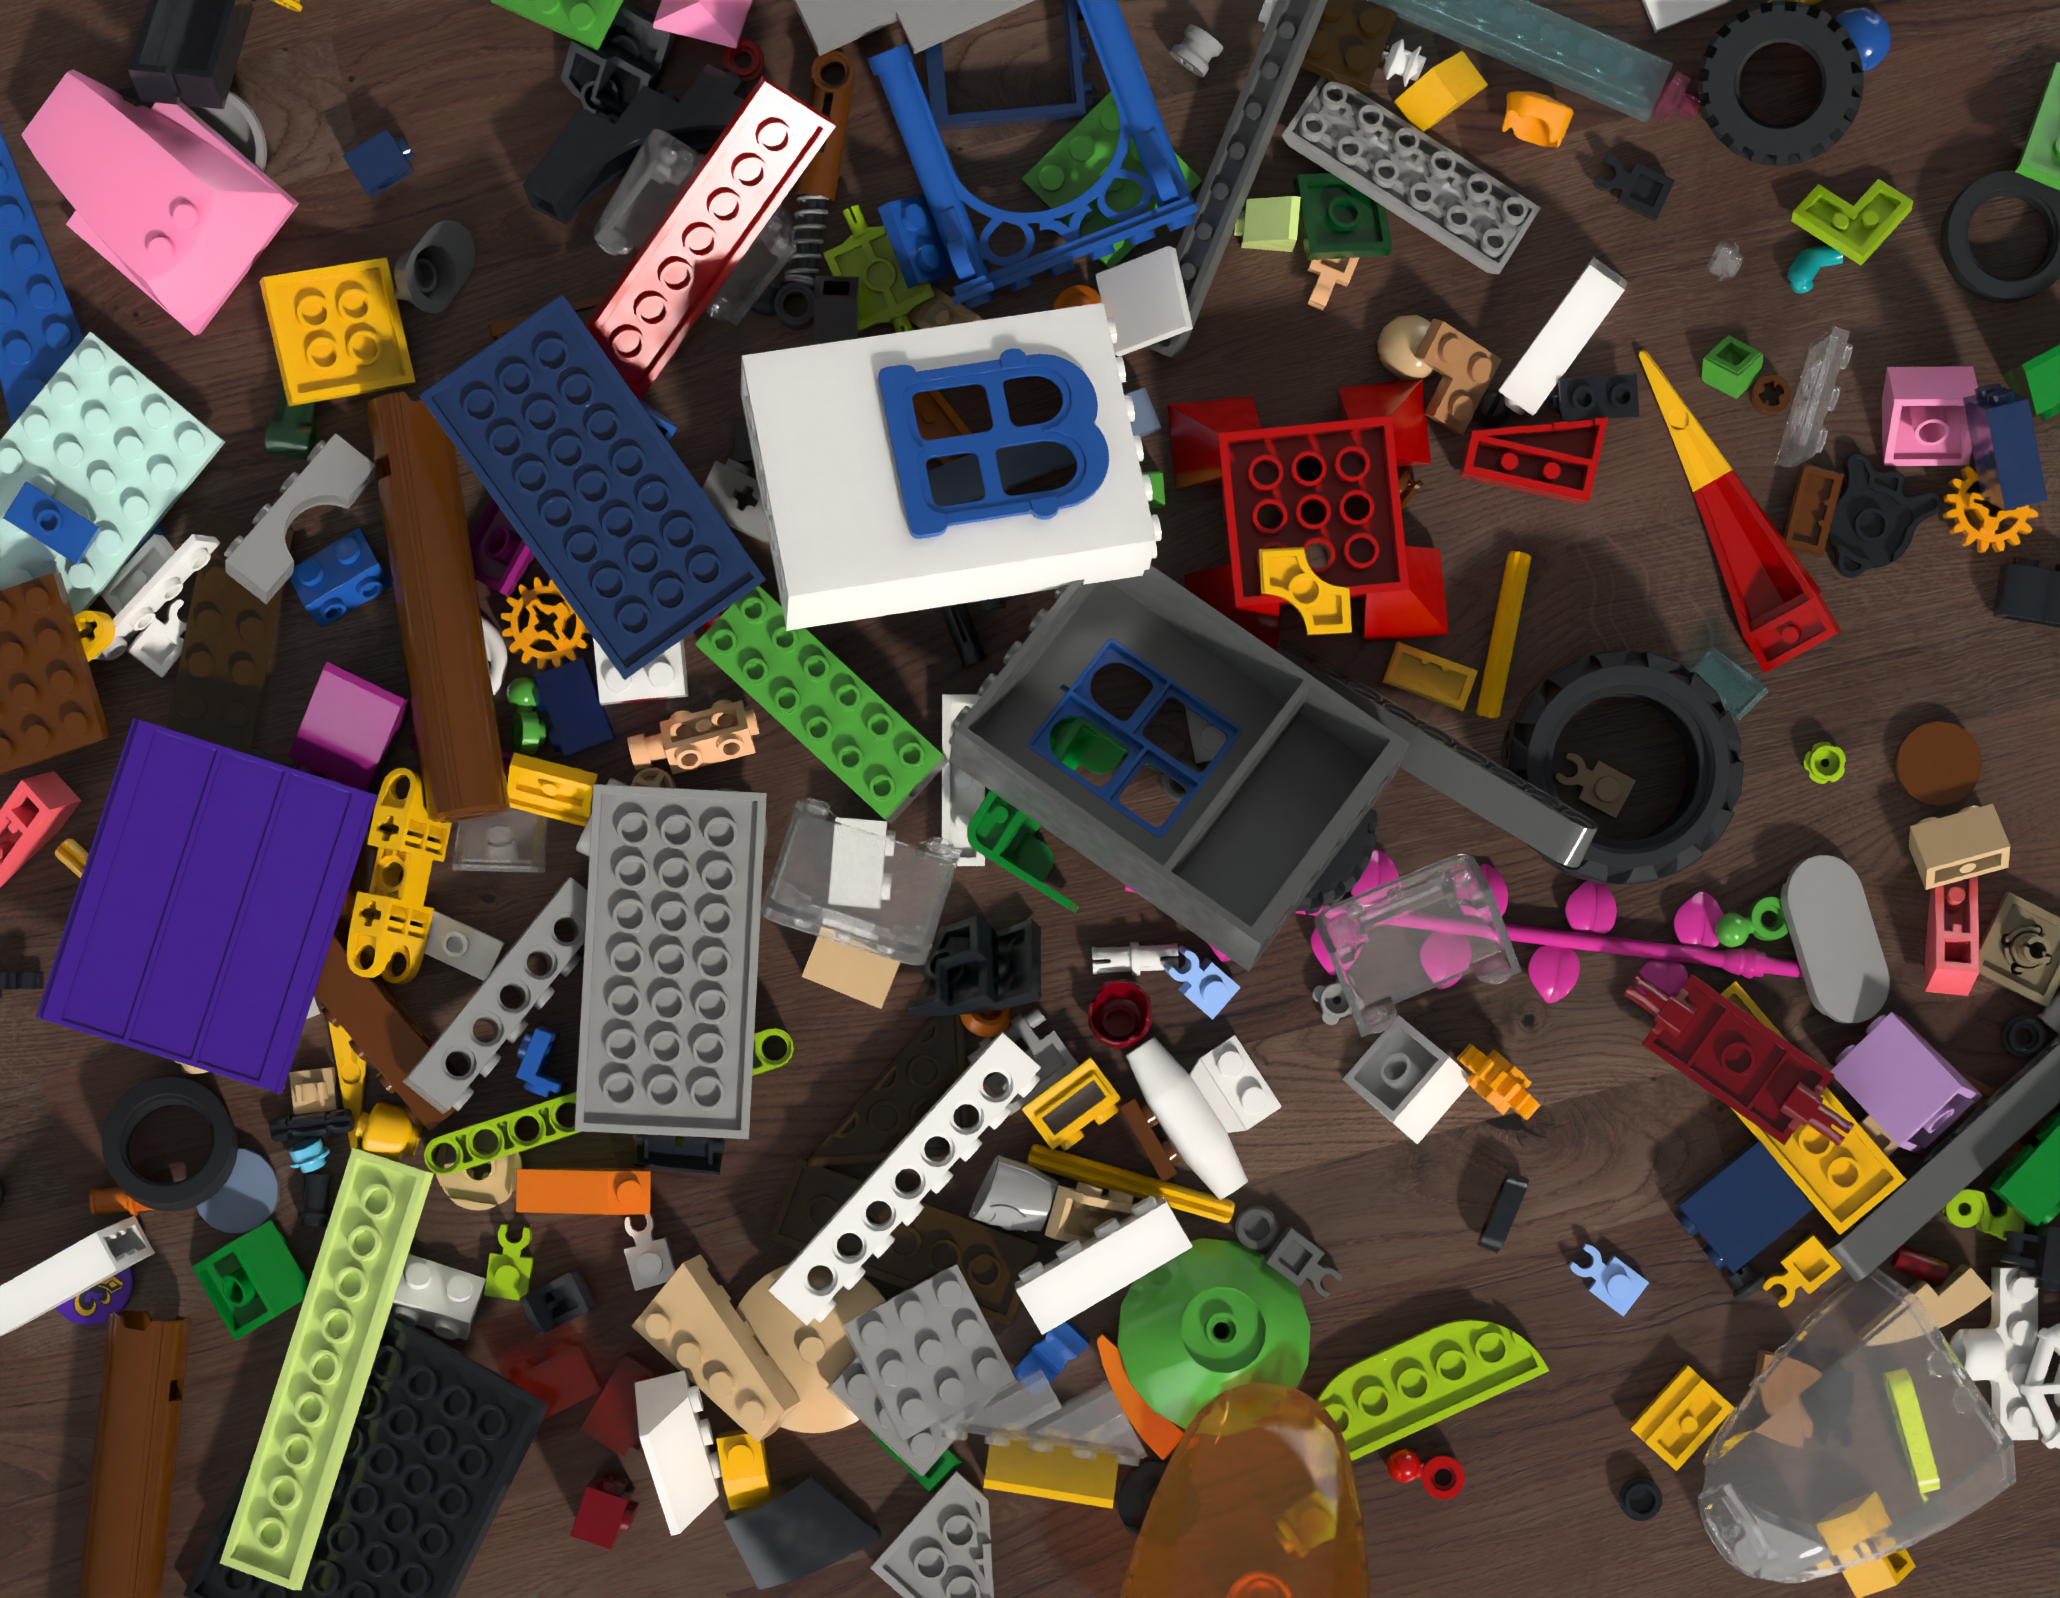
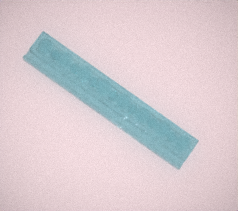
(1548, 48)

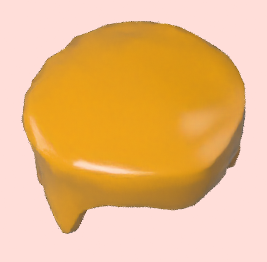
(1537, 118)

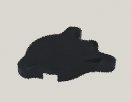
(1874, 518)

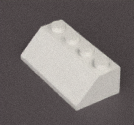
(1102, 1264)

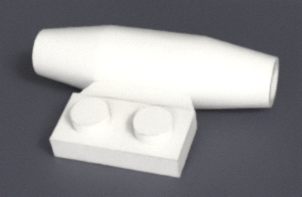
(1202, 1107)

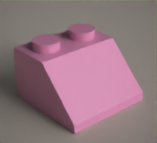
(1926, 416)

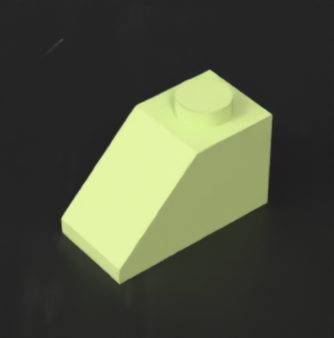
(1269, 223)

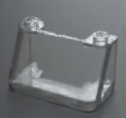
(649, 190)
(860, 885)
(1415, 938)

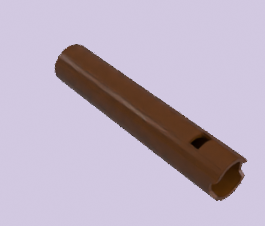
(437, 612)
(134, 1456)

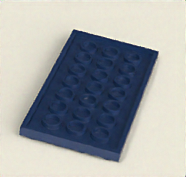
(592, 486)

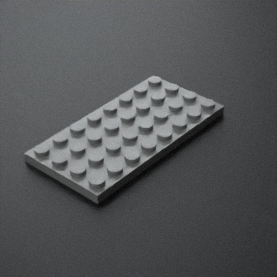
(670, 962)

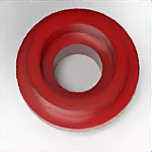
(749, 48)

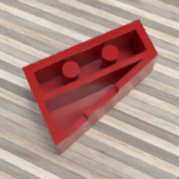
(1537, 459)

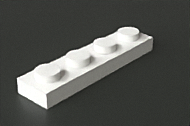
(960, 792)

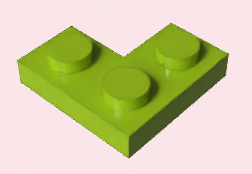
(1857, 228)

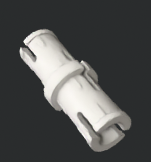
(1134, 958)

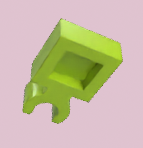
(509, 1271)

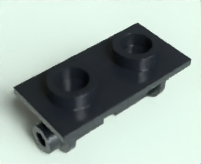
(1596, 397)
(680, 1153)

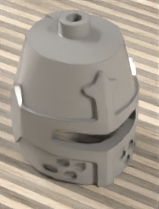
(1014, 1196)

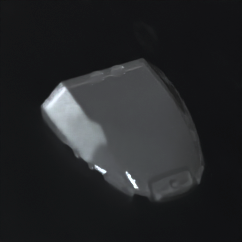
(1852, 1442)

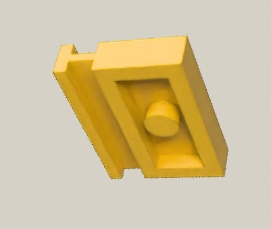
(550, 789)
(1681, 1417)

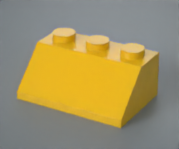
(1051, 1474)

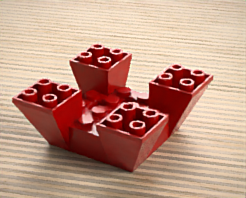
(1356, 458)

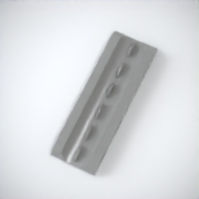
(1410, 174)

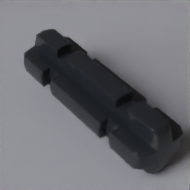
(311, 1125)

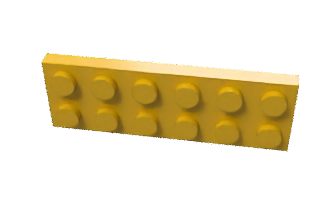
(1837, 1180)

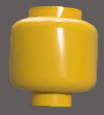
(388, 1132)

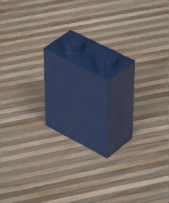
(2004, 447)
(1741, 1207)

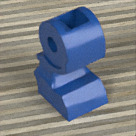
(1053, 1352)

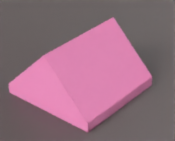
(704, 19)

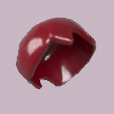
(1120, 1014)

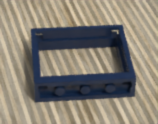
(1080, 89)

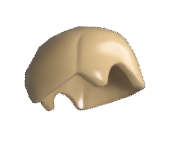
(1399, 344)

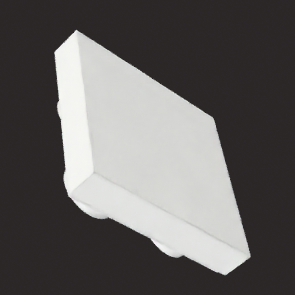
(1145, 300)

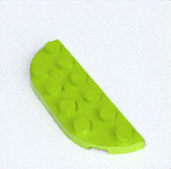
(1426, 1381)

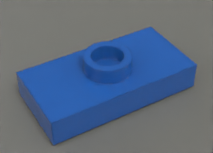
(52, 523)

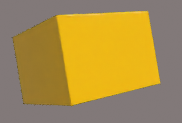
(1440, 92)

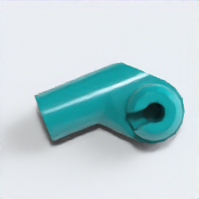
(1808, 264)

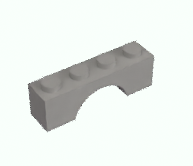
(332, 477)

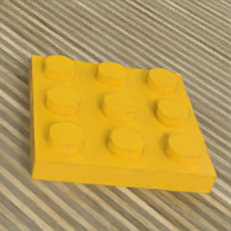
(337, 331)

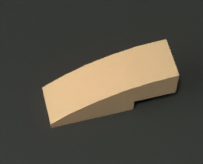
(1956, 1297)

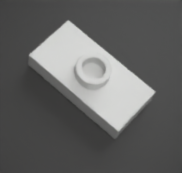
(462, 946)

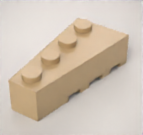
(707, 1339)

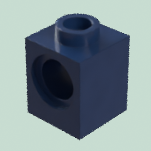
(380, 162)

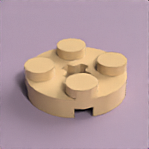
(479, 1193)

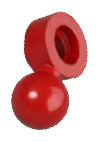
(1405, 1466)

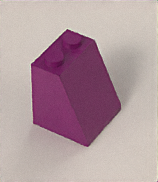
(349, 728)

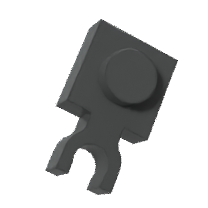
(1298, 1259)

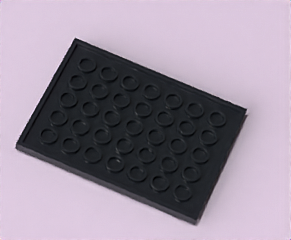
(414, 1484)

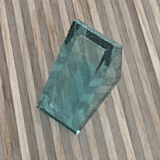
(1734, 685)

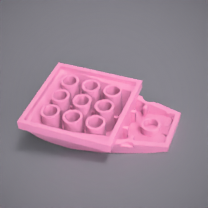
(157, 194)

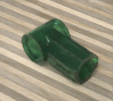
(291, 429)

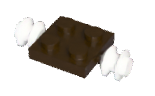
(1353, 42)

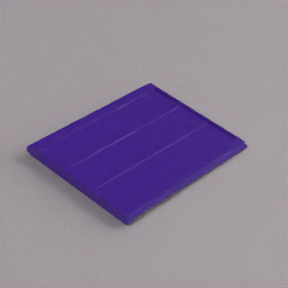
(207, 906)

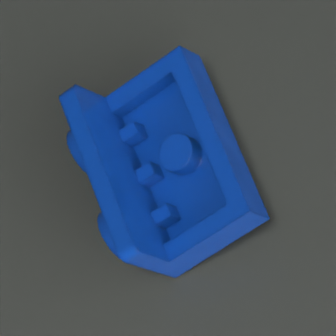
(915, 241)
(339, 578)
(536, 1051)

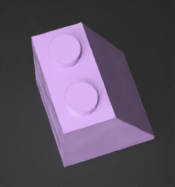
(1904, 1083)

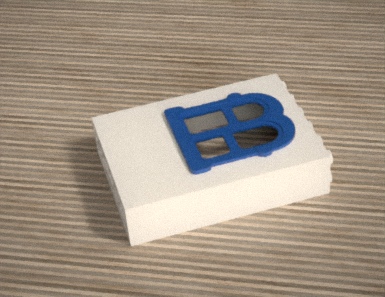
(852, 486)

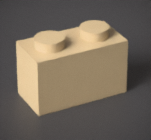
(1959, 846)
(851, 971)

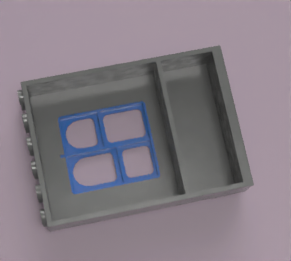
(1251, 825)

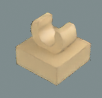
(314, 1090)

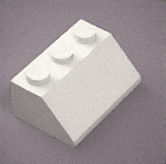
(677, 1447)

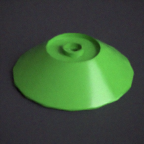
(1171, 1321)

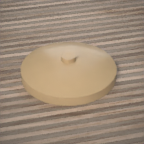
(809, 1353)

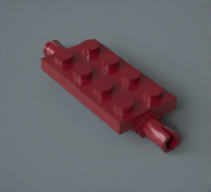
(1738, 1059)

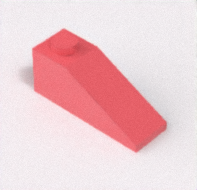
(32, 819)
(1952, 938)

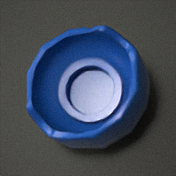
(1869, 33)

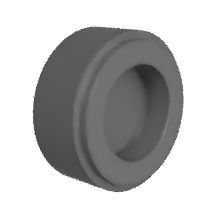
(1256, 1227)

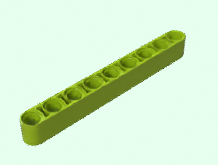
(546, 1115)

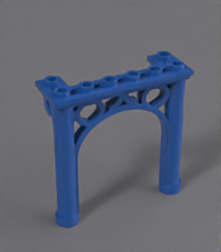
(947, 193)

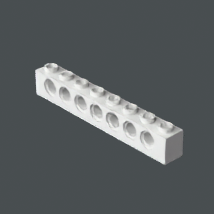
(793, 1284)

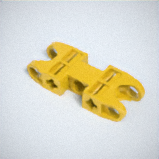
(386, 895)

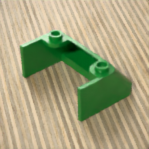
(1008, 834)

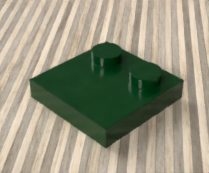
(1340, 219)

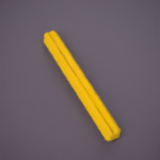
(1130, 1182)

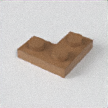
(1465, 371)

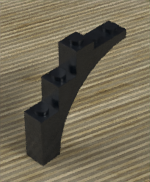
(599, 150)

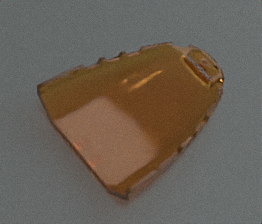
(1255, 1506)

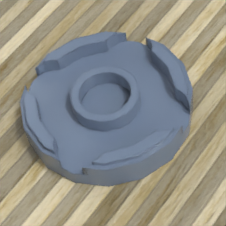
(246, 1197)

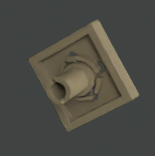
(2036, 979)

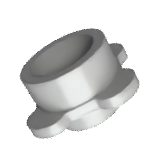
(1325, 996)

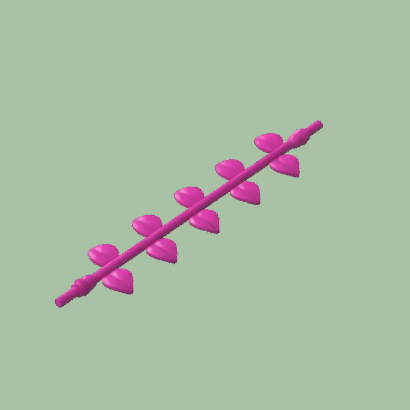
(1591, 915)

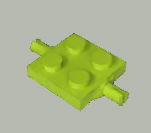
(881, 282)

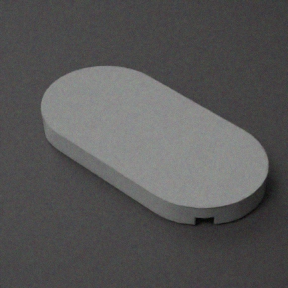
(1835, 939)

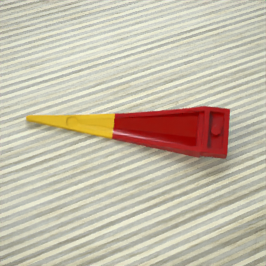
(1768, 585)

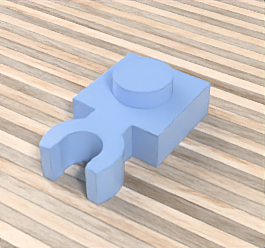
(1204, 983)
(1613, 1282)

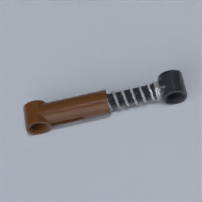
(815, 188)

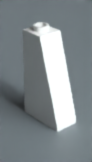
(1562, 337)
(72, 1272)

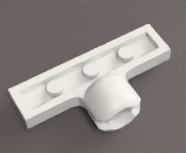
(2005, 1349)

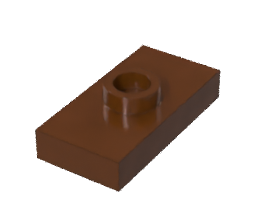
(1812, 509)

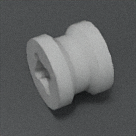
(1196, 50)

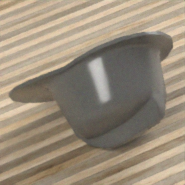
(435, 267)

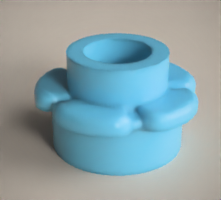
(308, 1154)

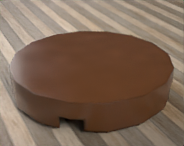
(1938, 763)

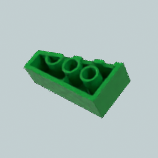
(2033, 1177)

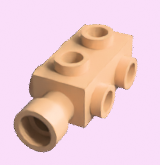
(702, 742)

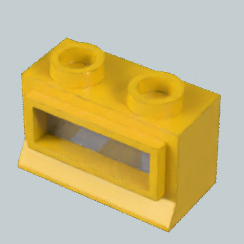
(1073, 1104)

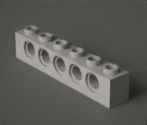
(430, 1075)

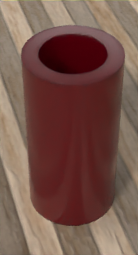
(1920, 1265)

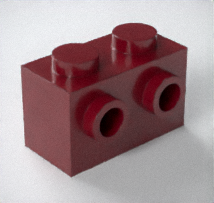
(605, 1511)

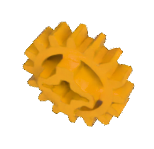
(1984, 525)
(532, 635)
(1498, 1081)

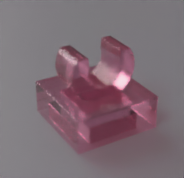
(1675, 100)

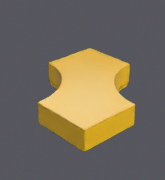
(1321, 605)

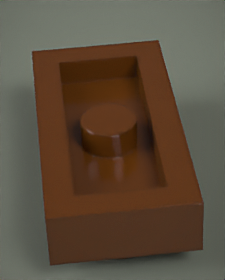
(1160, 1153)

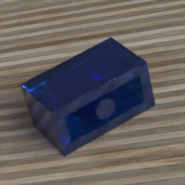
(573, 707)

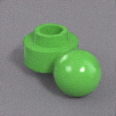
(527, 729)
(1734, 929)

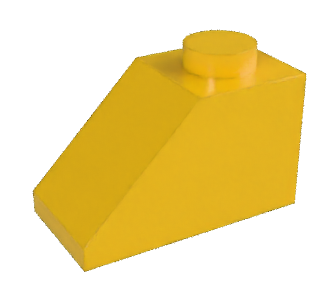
(743, 1468)

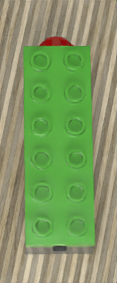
(822, 703)

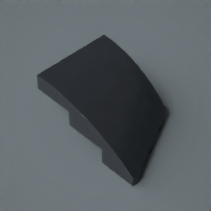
(626, 60)
(980, 969)
(797, 1531)

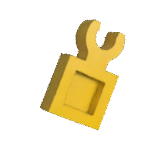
(1806, 1266)

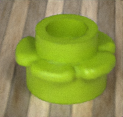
(1836, 760)

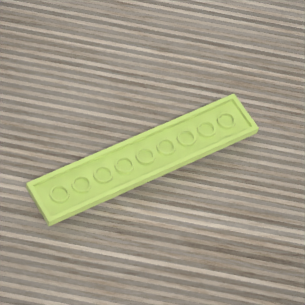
(326, 1369)

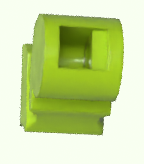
(1972, 1209)

